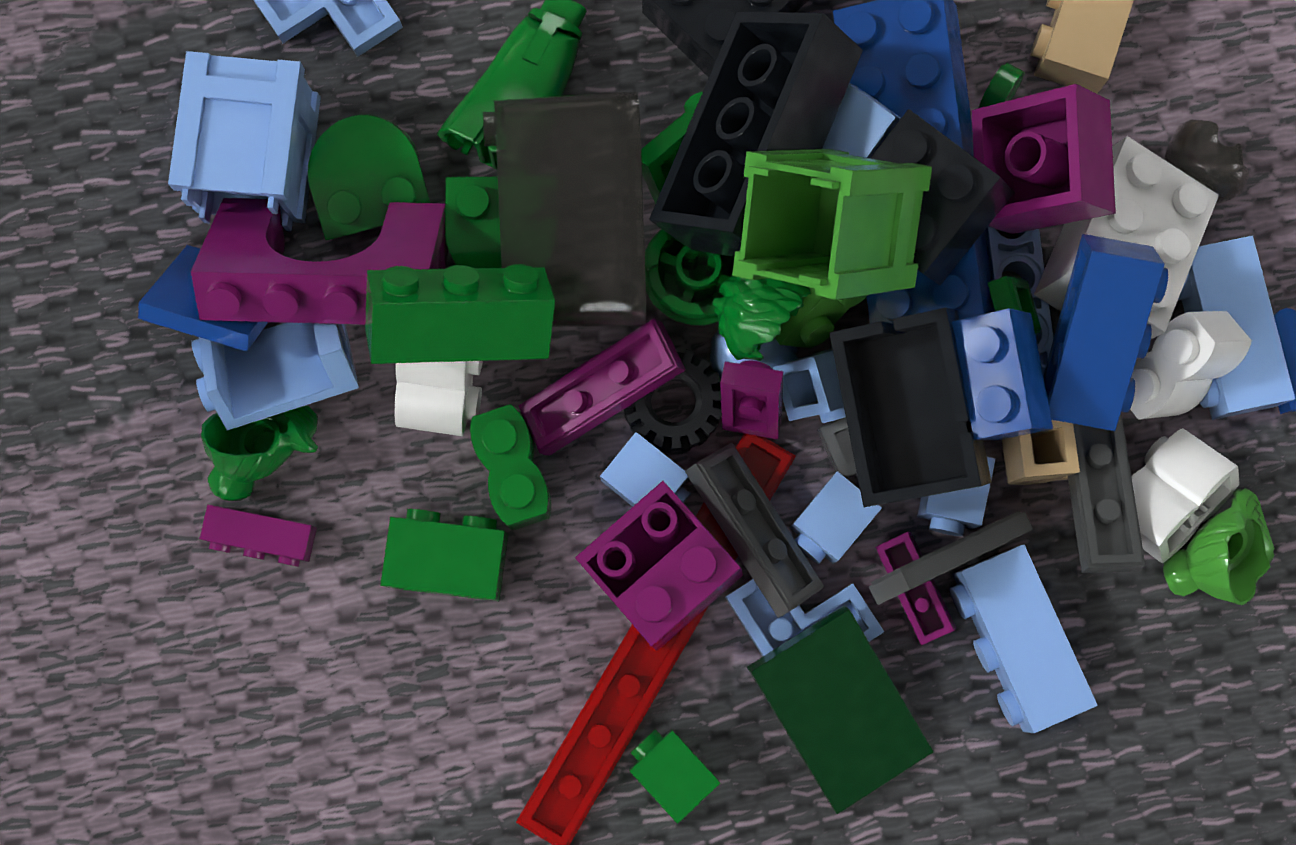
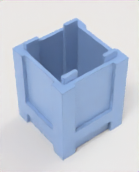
(244, 134)

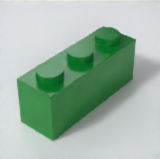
(458, 314)

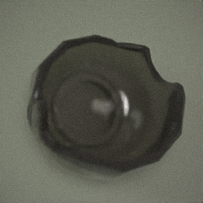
(1203, 157)

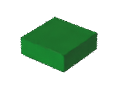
(1014, 294)

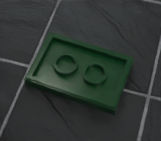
(840, 709)

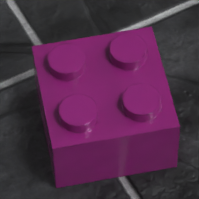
(1051, 154)

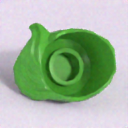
(1225, 553)

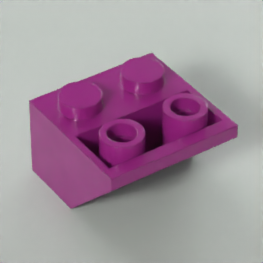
(659, 565)

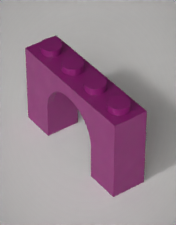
(249, 279)

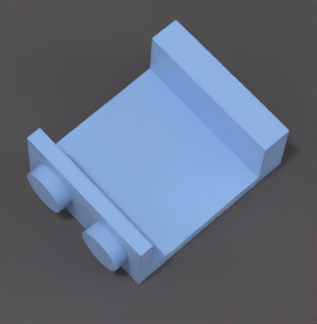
(278, 373)

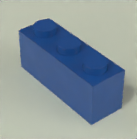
(1103, 331)

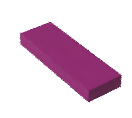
(601, 387)

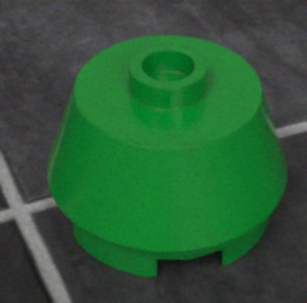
(684, 280)

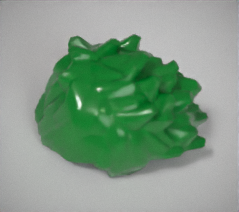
(753, 312)

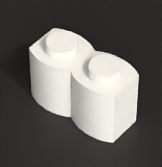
(1185, 362)
(437, 396)
(1179, 491)

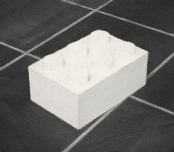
(1153, 208)

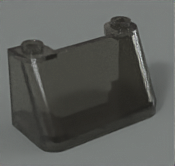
(574, 201)

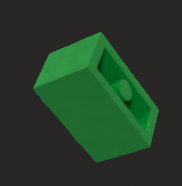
(444, 556)

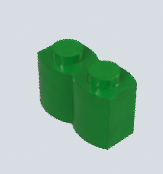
(508, 454)

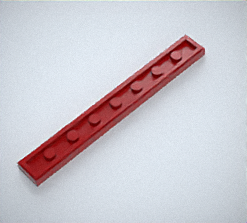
(626, 691)

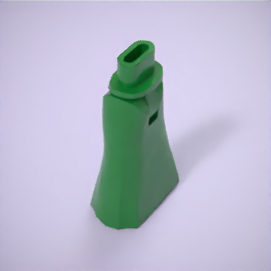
(529, 64)

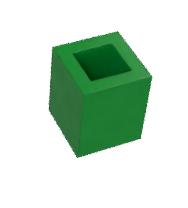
(672, 773)

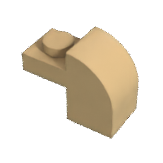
(1041, 455)

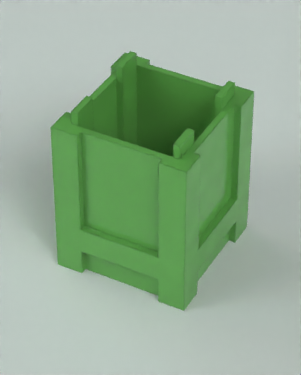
(831, 221)

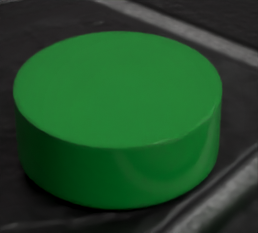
(1003, 85)

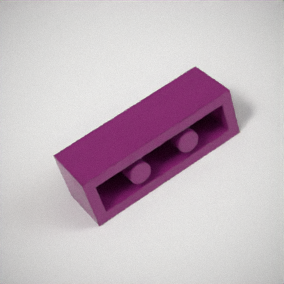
(257, 535)
(923, 603)

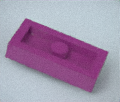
(751, 398)

